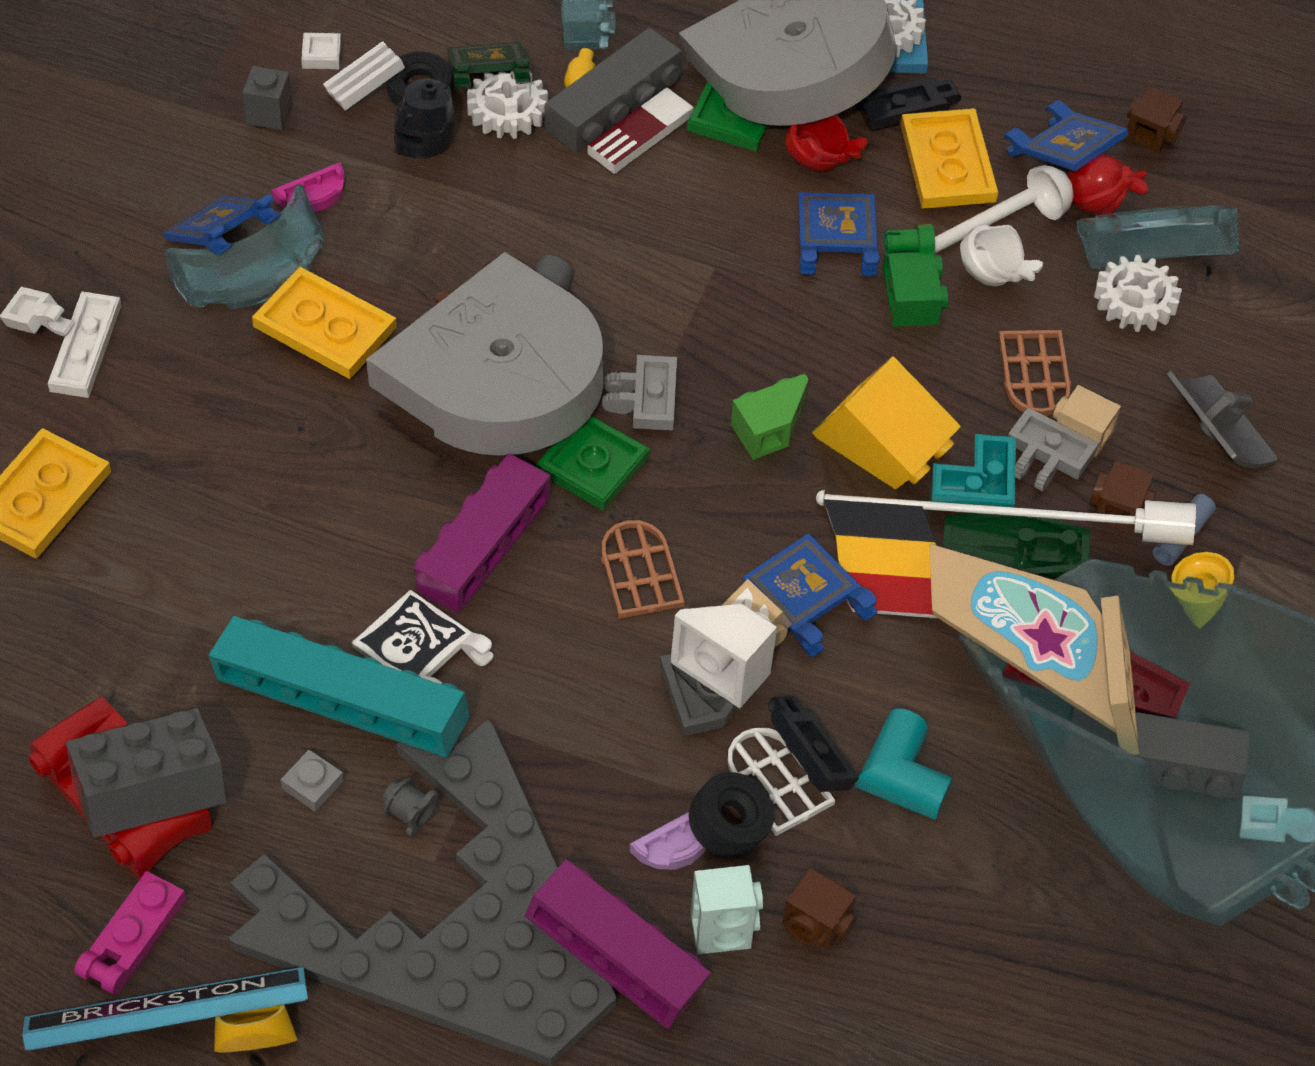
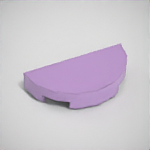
(668, 846)

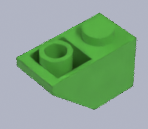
(769, 416)

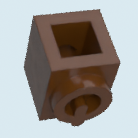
(1155, 119)
(1122, 492)
(819, 910)

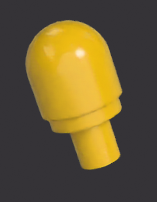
(579, 66)

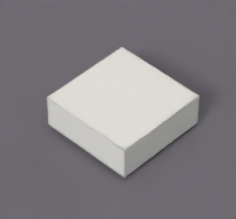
(321, 50)

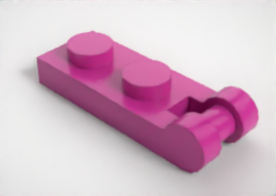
(131, 933)

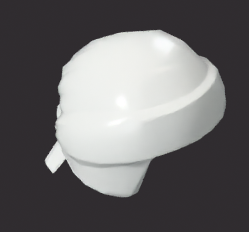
(996, 256)

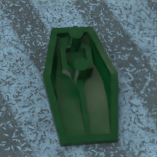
(1023, 543)

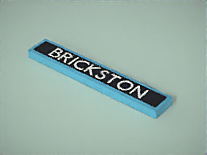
(164, 1008)

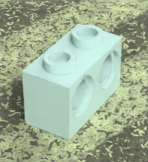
(725, 909)

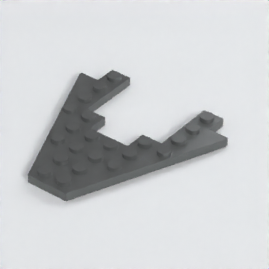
(479, 968)

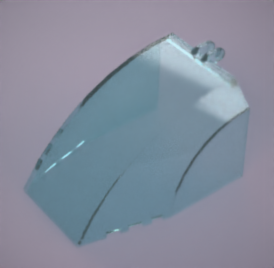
(1246, 673)

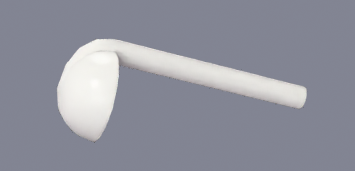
(1047, 188)

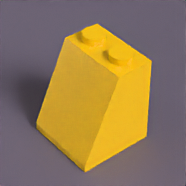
(889, 426)

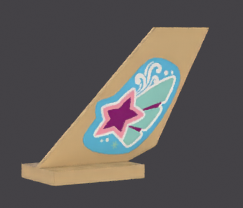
(1044, 632)

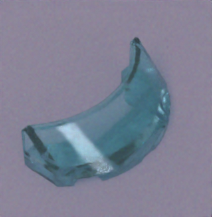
(1159, 233)
(253, 266)

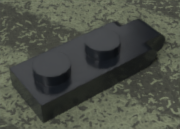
(886, 105)
(811, 745)

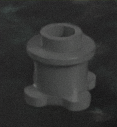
(410, 804)

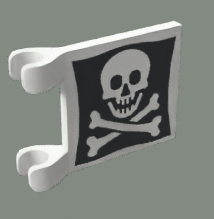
(419, 638)

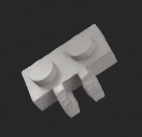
(653, 394)
(1053, 445)

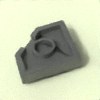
(694, 704)

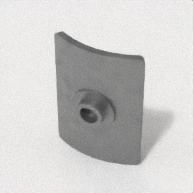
(1224, 419)

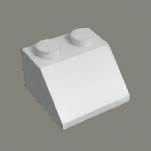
(724, 649)

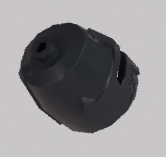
(424, 113)

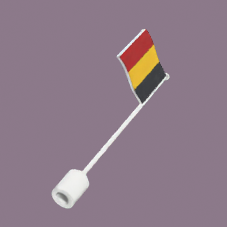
(889, 540)

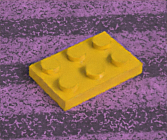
(948, 158)
(324, 322)
(46, 490)

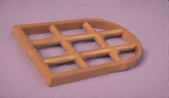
(1024, 361)
(633, 582)

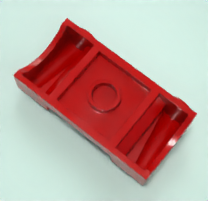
(135, 847)

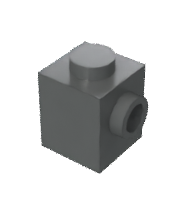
(267, 97)

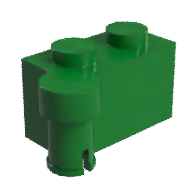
(913, 276)

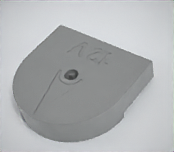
(793, 56)
(497, 363)

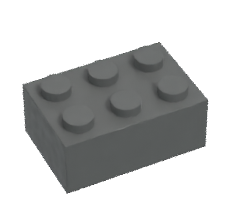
(146, 772)

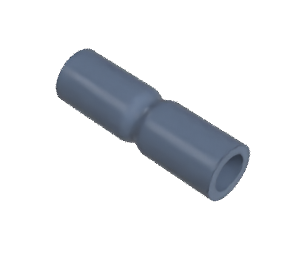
(1169, 553)

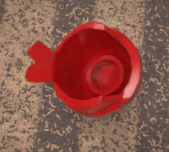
(822, 144)
(1104, 184)

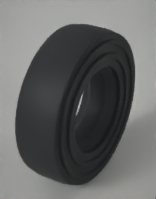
(418, 64)

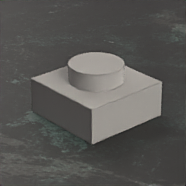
(312, 780)

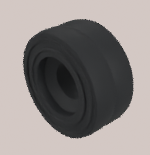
(715, 831)

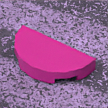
(321, 188)

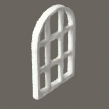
(775, 794)

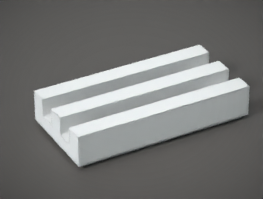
(363, 76)

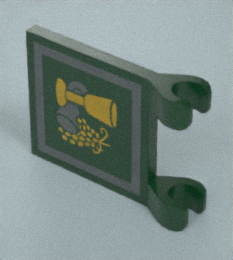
(488, 58)

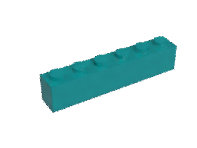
(340, 685)

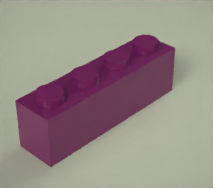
(482, 533)
(617, 943)

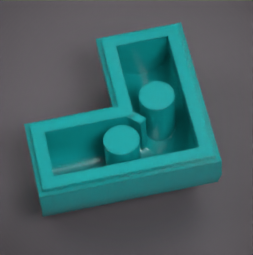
(986, 483)
(892, 769)

